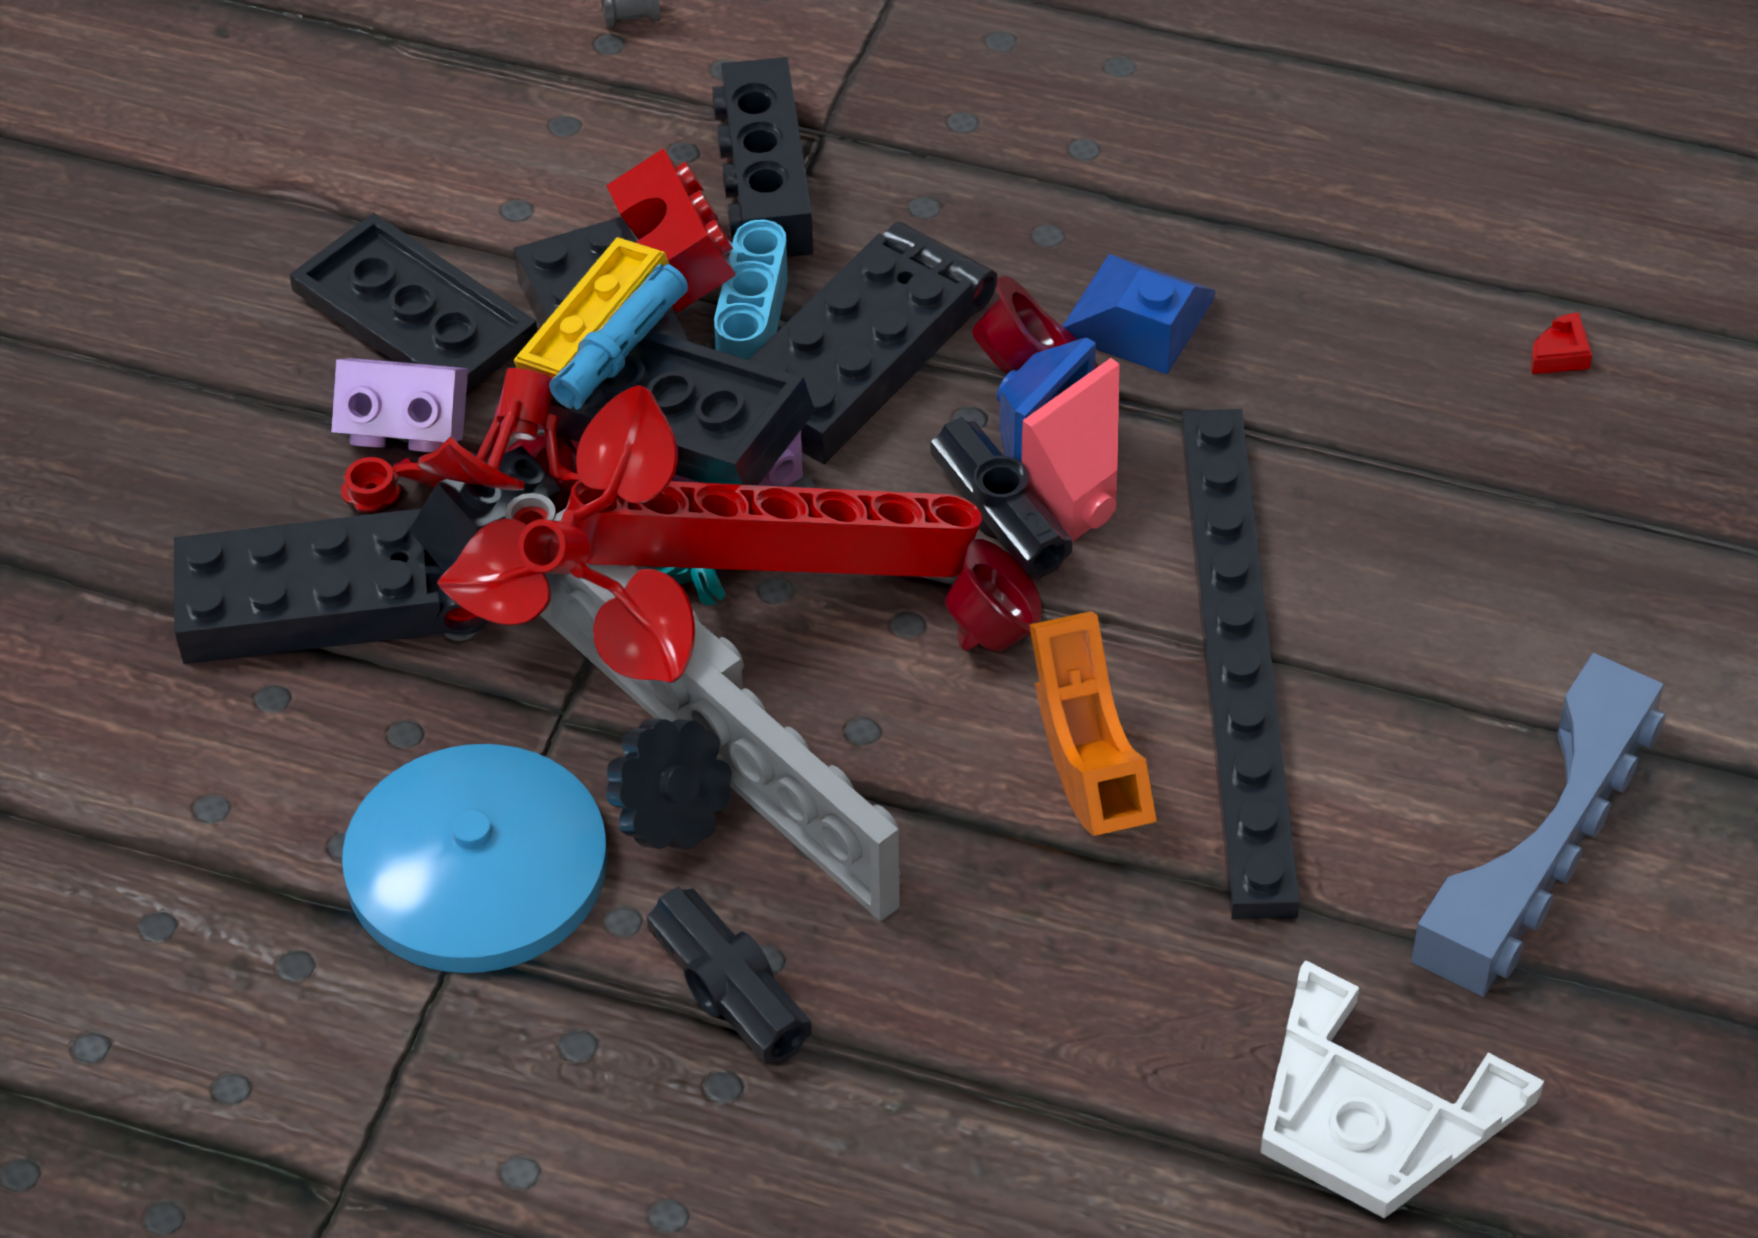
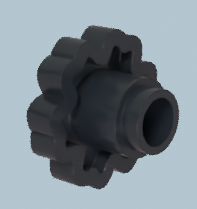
(669, 783)

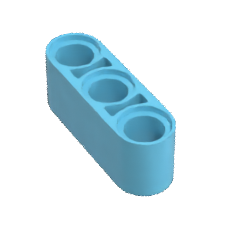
(754, 297)

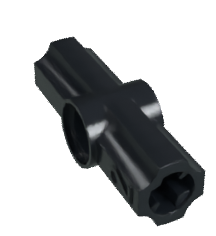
(1003, 497)
(729, 975)

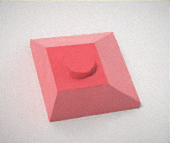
(1074, 451)

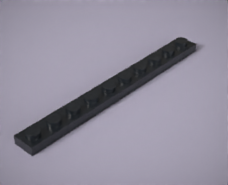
(1239, 668)

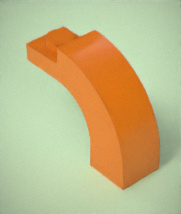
(1093, 758)

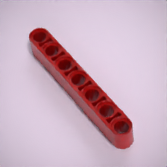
(782, 530)

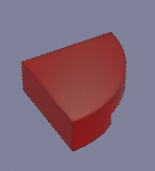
(1562, 347)

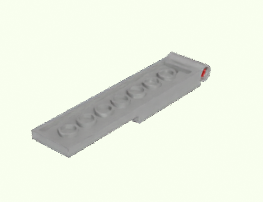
(768, 762)

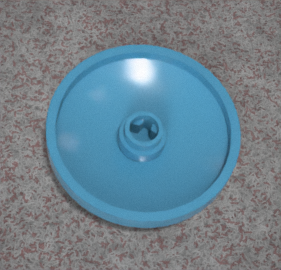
(475, 858)

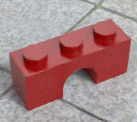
(673, 215)

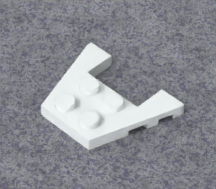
(1365, 1126)

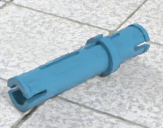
(604, 352)

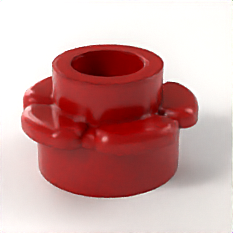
(370, 485)

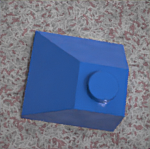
(1139, 313)
(1038, 383)

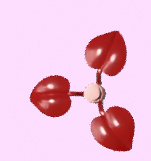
(520, 415)
(504, 565)

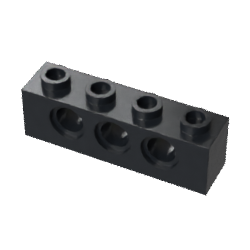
(764, 150)

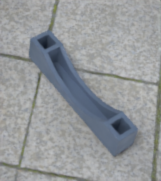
(1483, 912)

